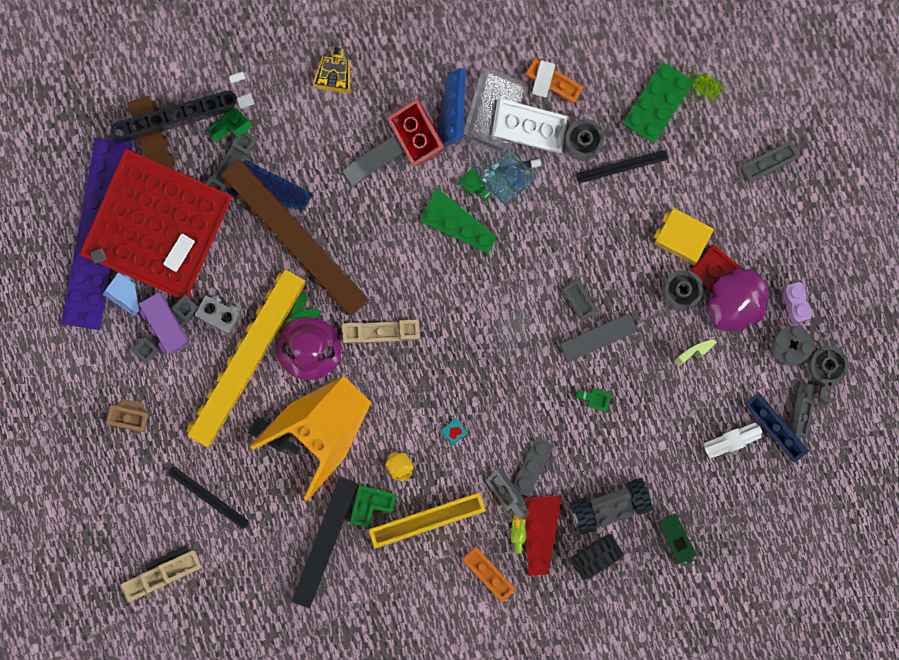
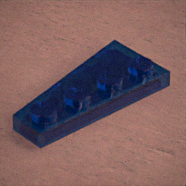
(285, 191)

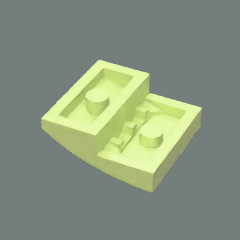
(697, 350)

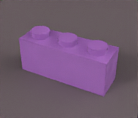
(164, 324)

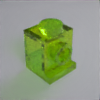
(715, 90)

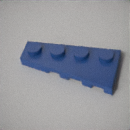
(452, 110)

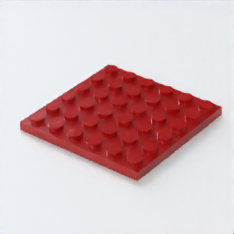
(147, 214)

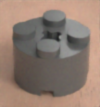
(574, 136)
(677, 281)
(796, 355)

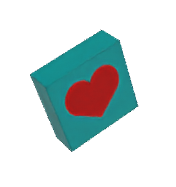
(454, 431)

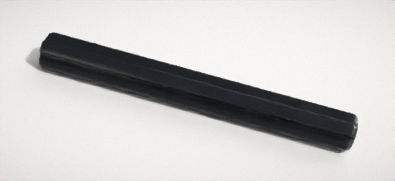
(622, 166)
(208, 497)

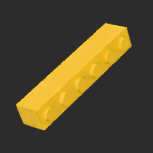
(427, 520)

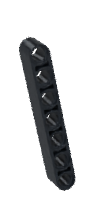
(166, 123)
(324, 542)

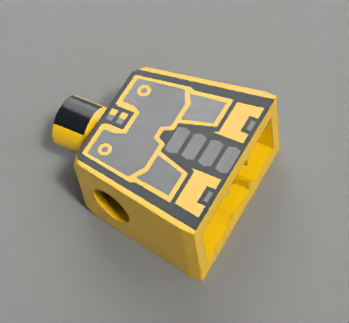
(333, 73)

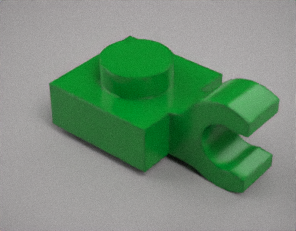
(472, 183)
(597, 399)

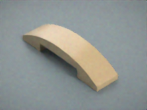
(380, 332)

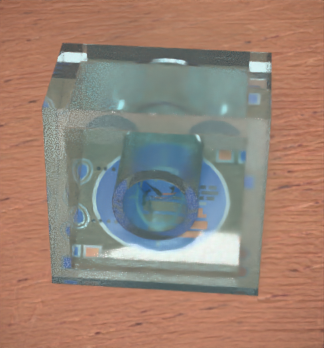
(508, 177)

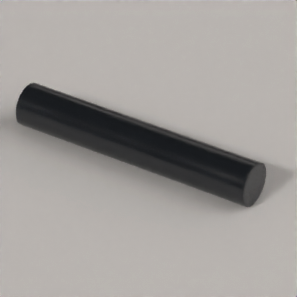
(166, 558)

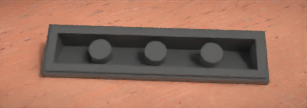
(598, 337)

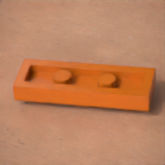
(559, 83)
(488, 574)

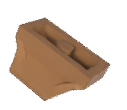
(128, 415)

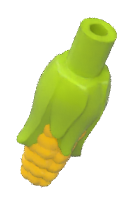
(518, 534)

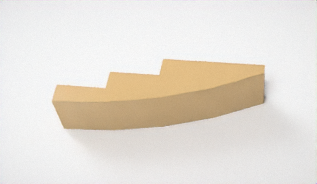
(160, 576)

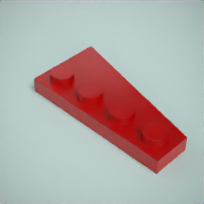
(540, 532)

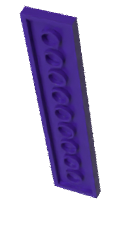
(88, 280)

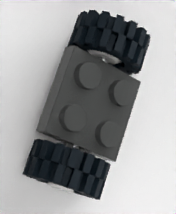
(612, 507)

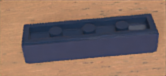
(776, 427)

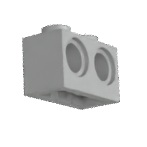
(215, 318)

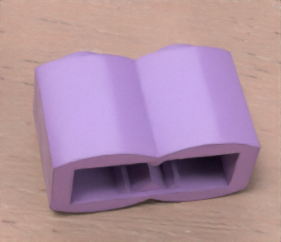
(795, 298)

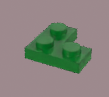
(232, 121)
(370, 499)

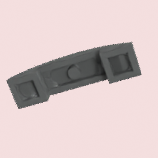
(240, 149)
(373, 160)
(149, 346)

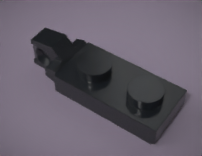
(282, 443)

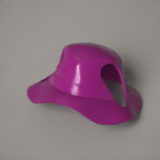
(307, 341)

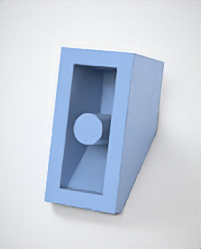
(123, 293)

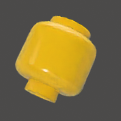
(399, 466)

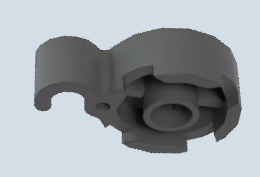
(829, 377)

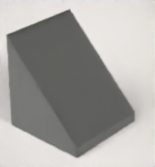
(98, 255)

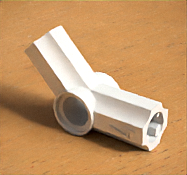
(733, 440)

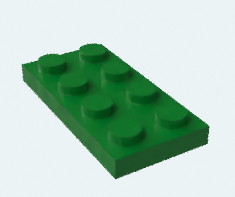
(658, 102)

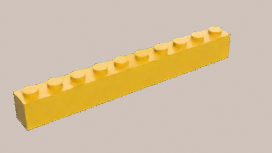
(247, 358)

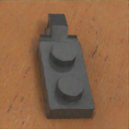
(803, 410)
(507, 494)

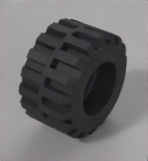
(597, 557)

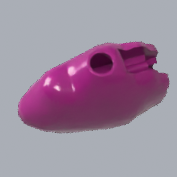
(738, 300)

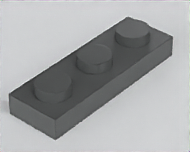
(770, 162)
(533, 466)

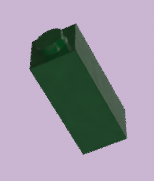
(677, 539)

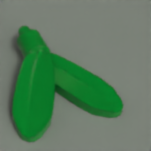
(299, 312)

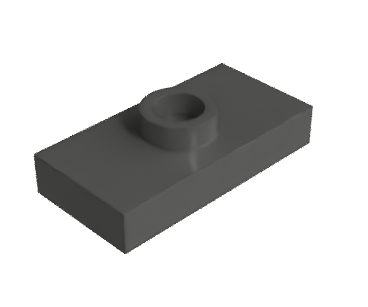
(579, 300)

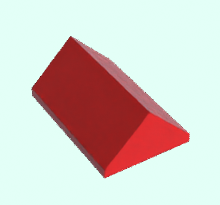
(416, 133)

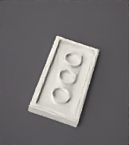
(529, 126)

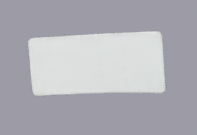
(543, 78)
(246, 100)
(179, 252)

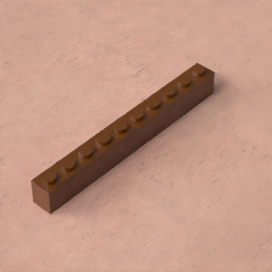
(296, 238)

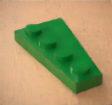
(455, 222)

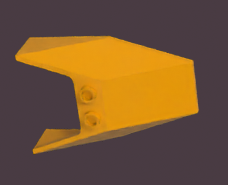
(324, 423)

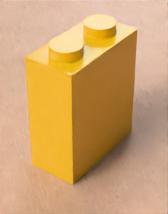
(683, 236)

